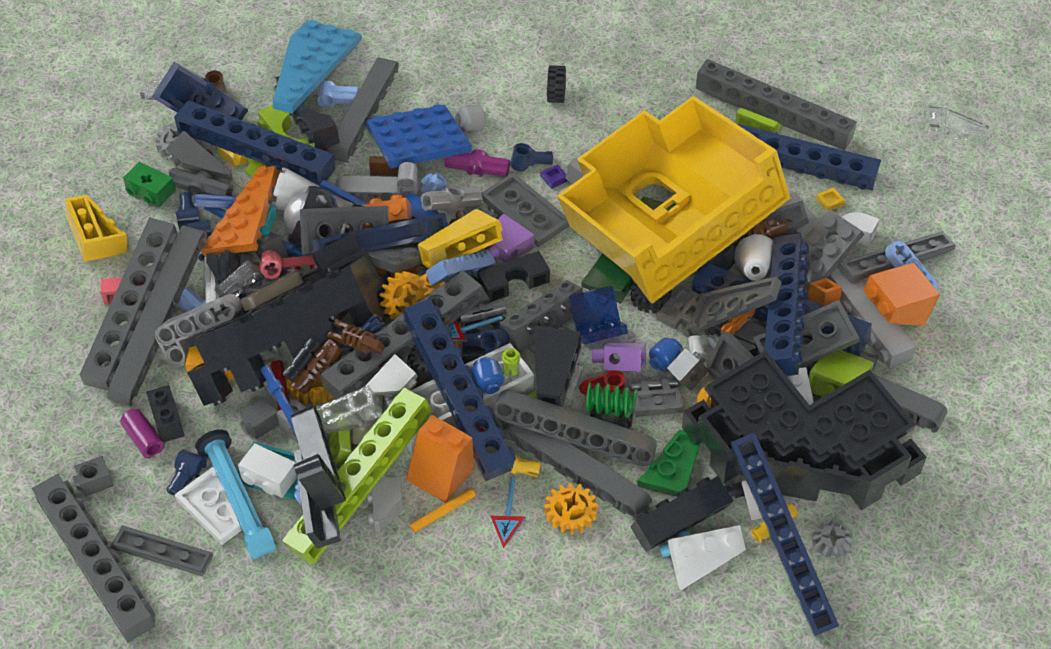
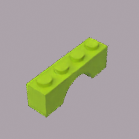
(276, 121)

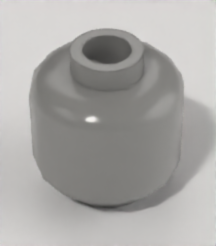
(471, 118)

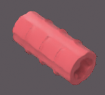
(270, 257)

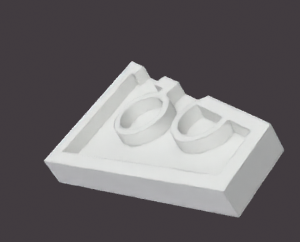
(210, 506)
(703, 552)

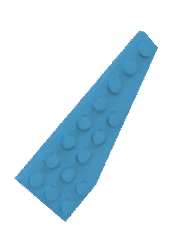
(309, 60)

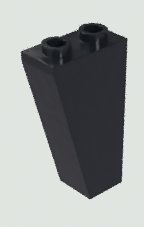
(555, 362)

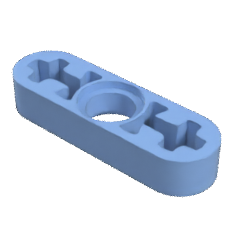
(906, 253)

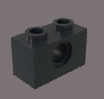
(165, 413)

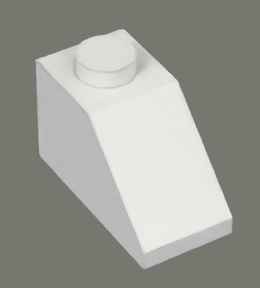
(393, 378)

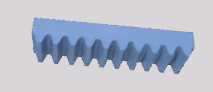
(470, 264)

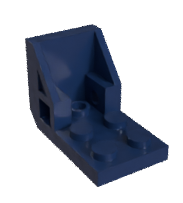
(185, 85)

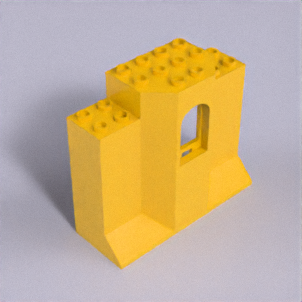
(718, 179)

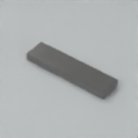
(162, 550)

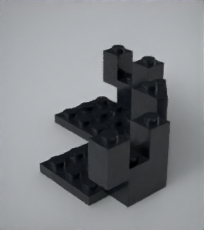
(288, 317)
(833, 445)

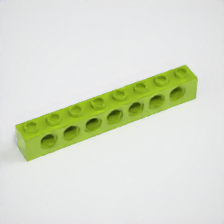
(368, 464)

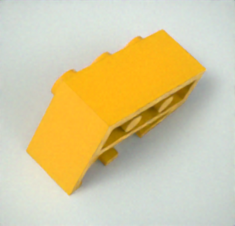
(92, 230)

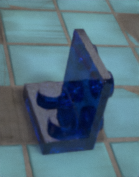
(597, 315)

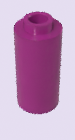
(141, 433)

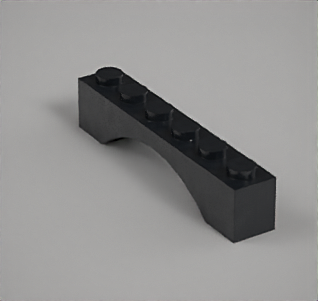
(318, 128)

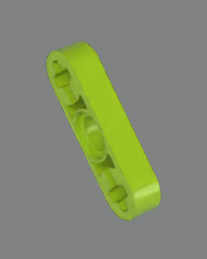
(340, 446)

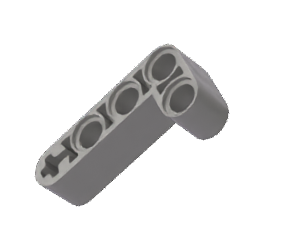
(381, 187)
(199, 323)

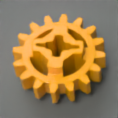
(401, 294)
(578, 515)

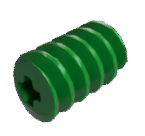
(611, 400)

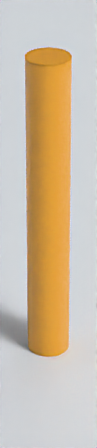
(442, 510)

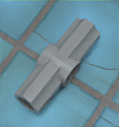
(451, 199)

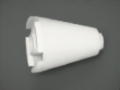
(288, 186)
(754, 256)

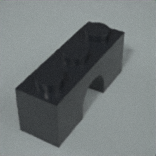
(528, 268)

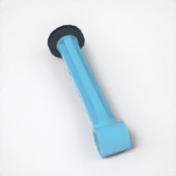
(215, 446)

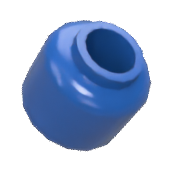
(664, 353)
(487, 375)

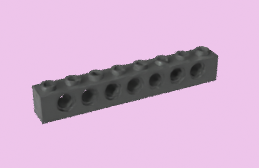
(775, 104)
(136, 272)
(358, 368)
(131, 623)

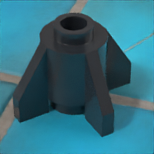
(226, 265)

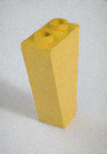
(461, 238)

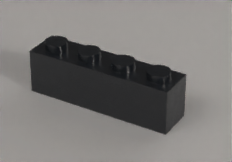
(681, 513)

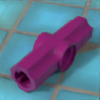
(479, 163)

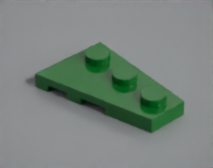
(673, 467)

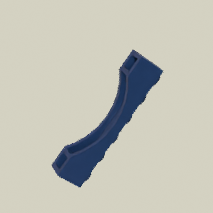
(391, 234)

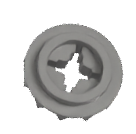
(823, 543)

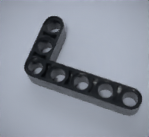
(318, 469)

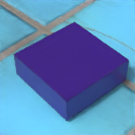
(554, 176)

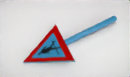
(457, 332)
(507, 525)

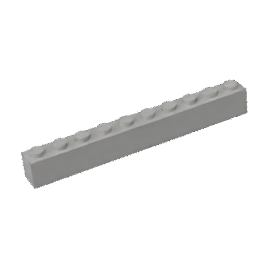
(887, 339)

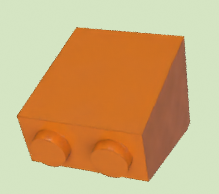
(902, 295)
(440, 459)

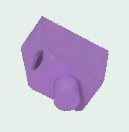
(515, 241)
(631, 356)

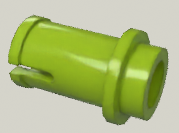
(510, 359)

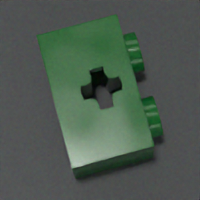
(149, 184)

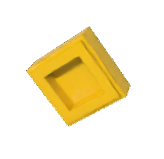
(830, 199)

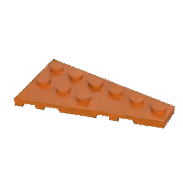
(246, 216)

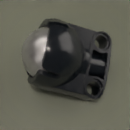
(313, 198)

